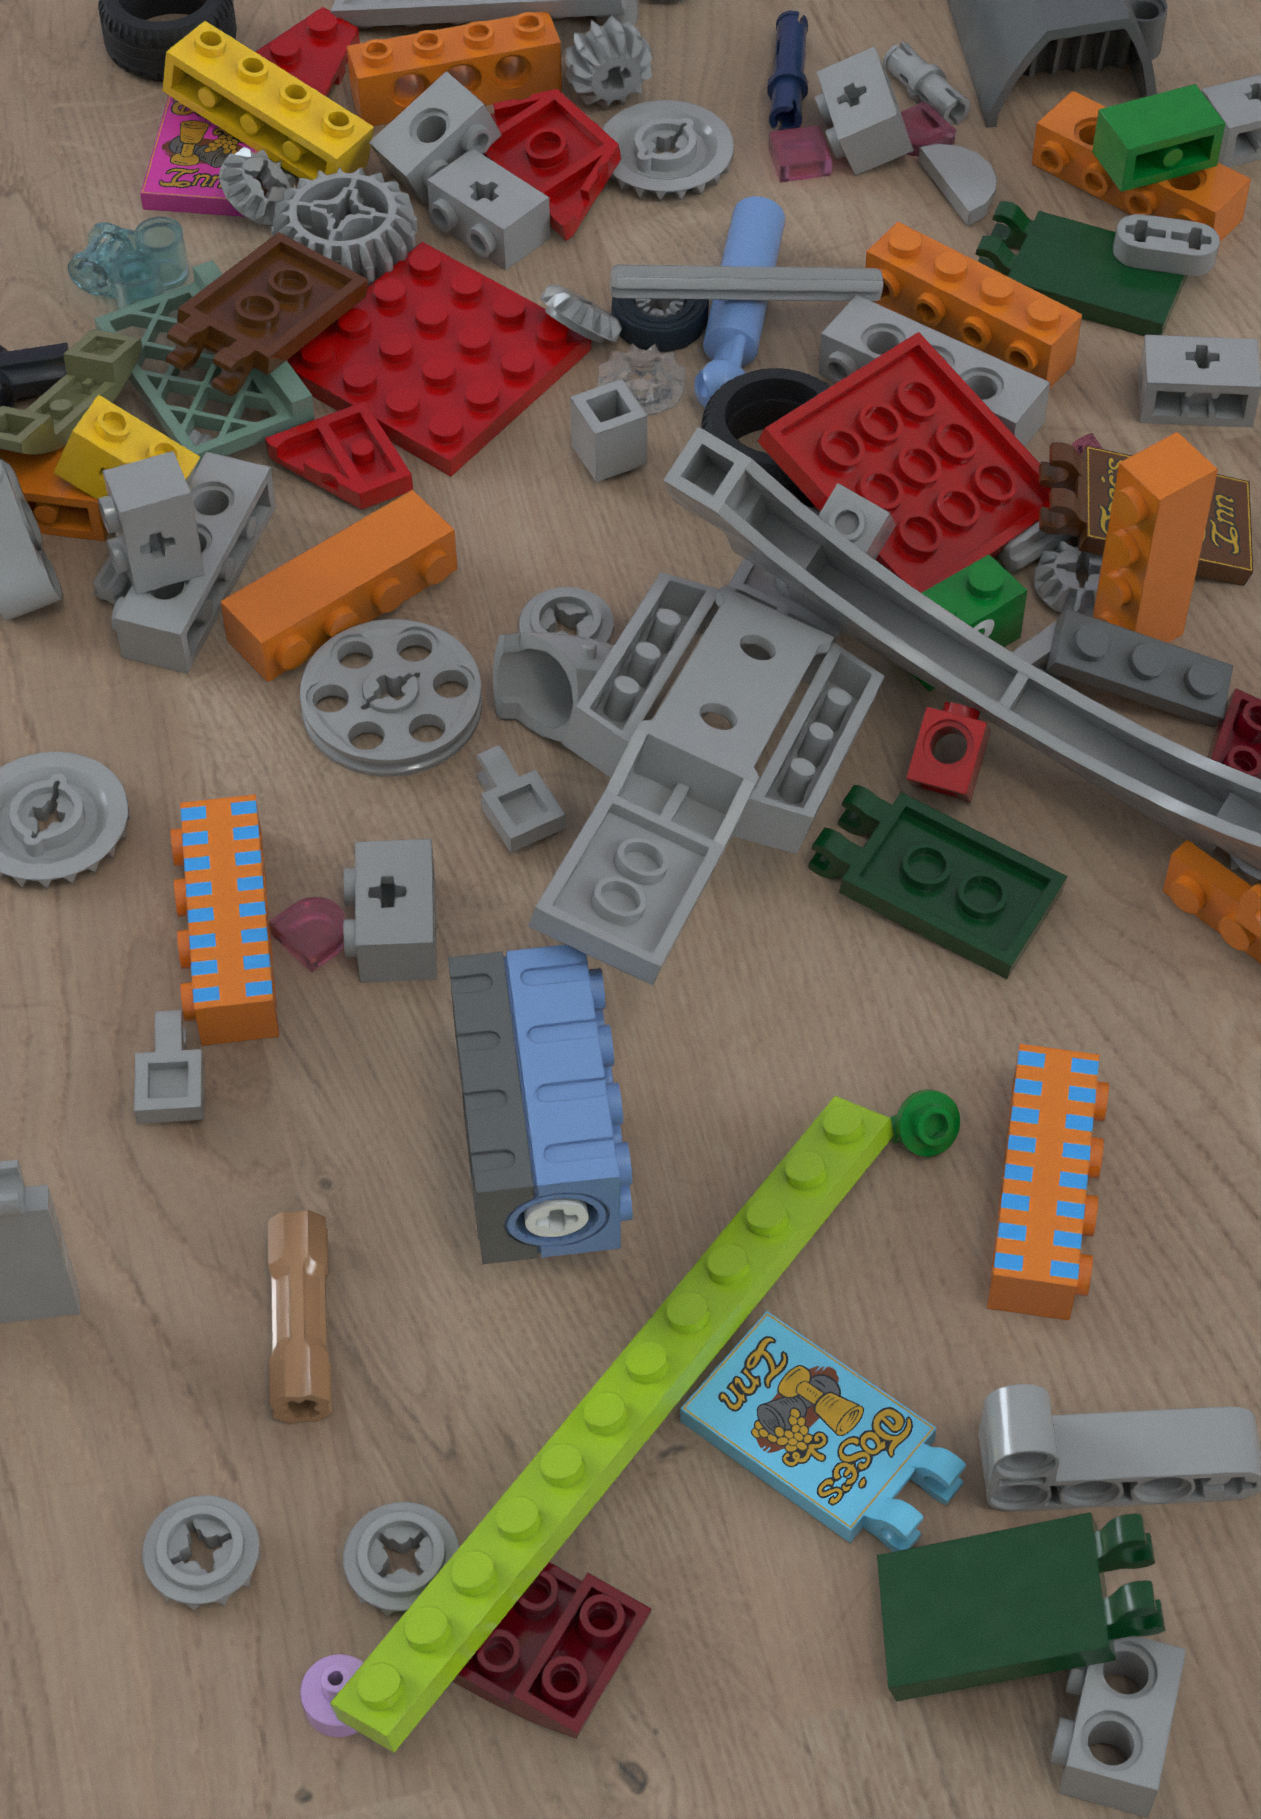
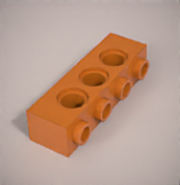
(489, 58)
(1065, 150)

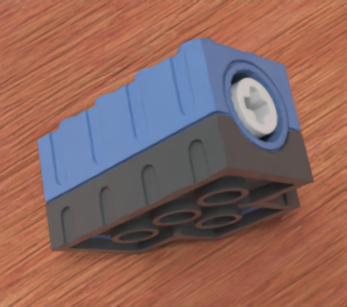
(540, 1104)

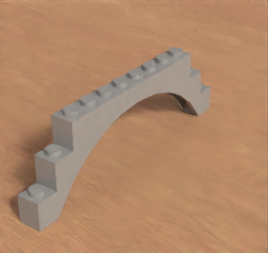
(874, 606)

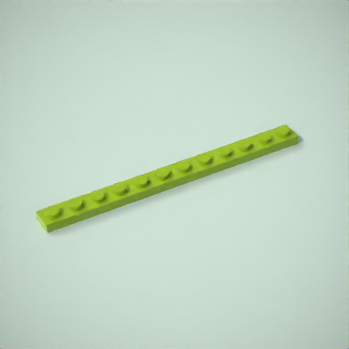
(608, 1428)

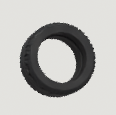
(142, 44)
(752, 404)

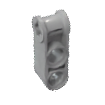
(25, 570)

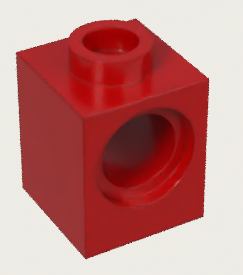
(953, 779)

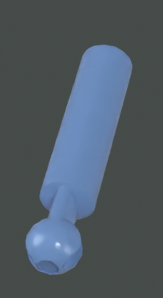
(737, 325)

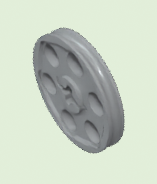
(388, 717)

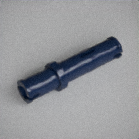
(788, 83)

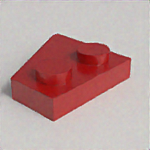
(314, 49)

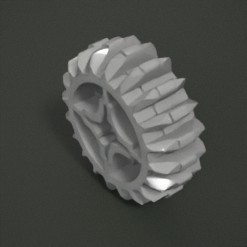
(350, 220)

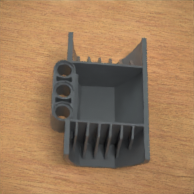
(1055, 35)

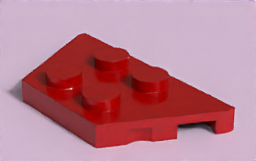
(556, 152)

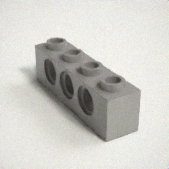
(869, 330)
(231, 511)

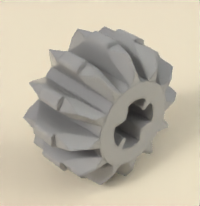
(608, 62)

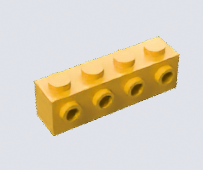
(264, 105)

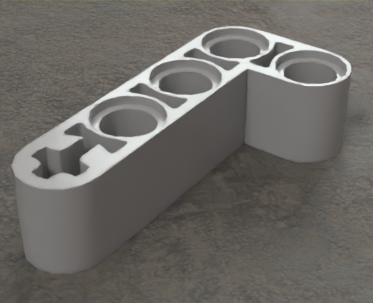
(1113, 1456)

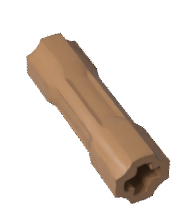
(299, 1317)

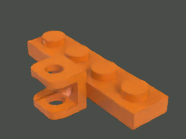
(1216, 897)

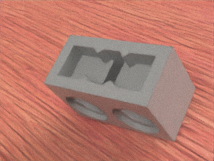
(1130, 1722)

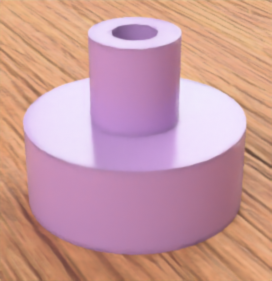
(321, 1686)

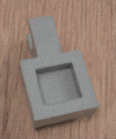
(515, 805)
(171, 1078)

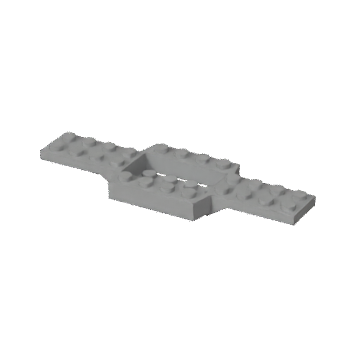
(686, 785)

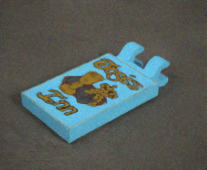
(821, 1435)

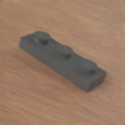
(1140, 668)

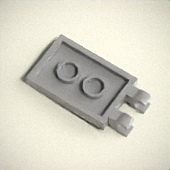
(34, 1258)

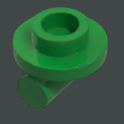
(926, 1123)

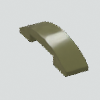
(94, 366)

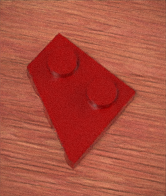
(344, 456)

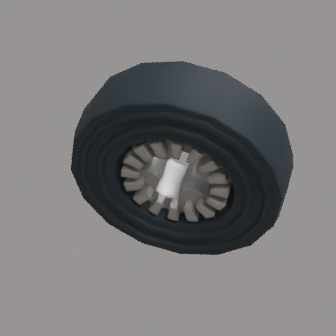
(668, 331)

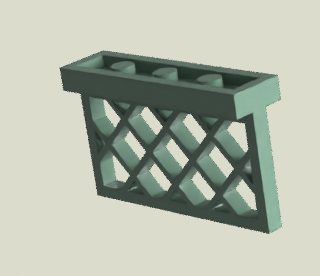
(277, 393)

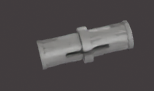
(926, 83)

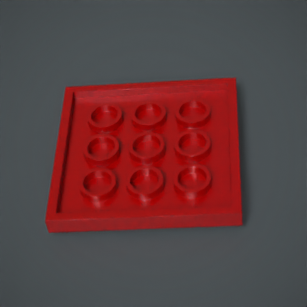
(439, 357)
(924, 452)

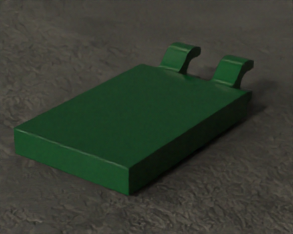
(1079, 270)
(939, 878)
(1013, 1603)

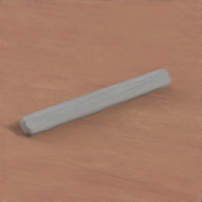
(745, 283)

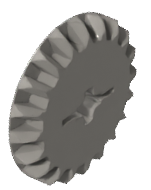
(699, 139)
(89, 808)

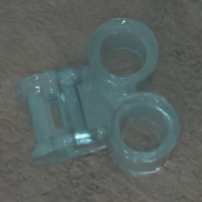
(132, 262)

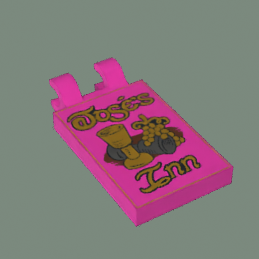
(188, 163)

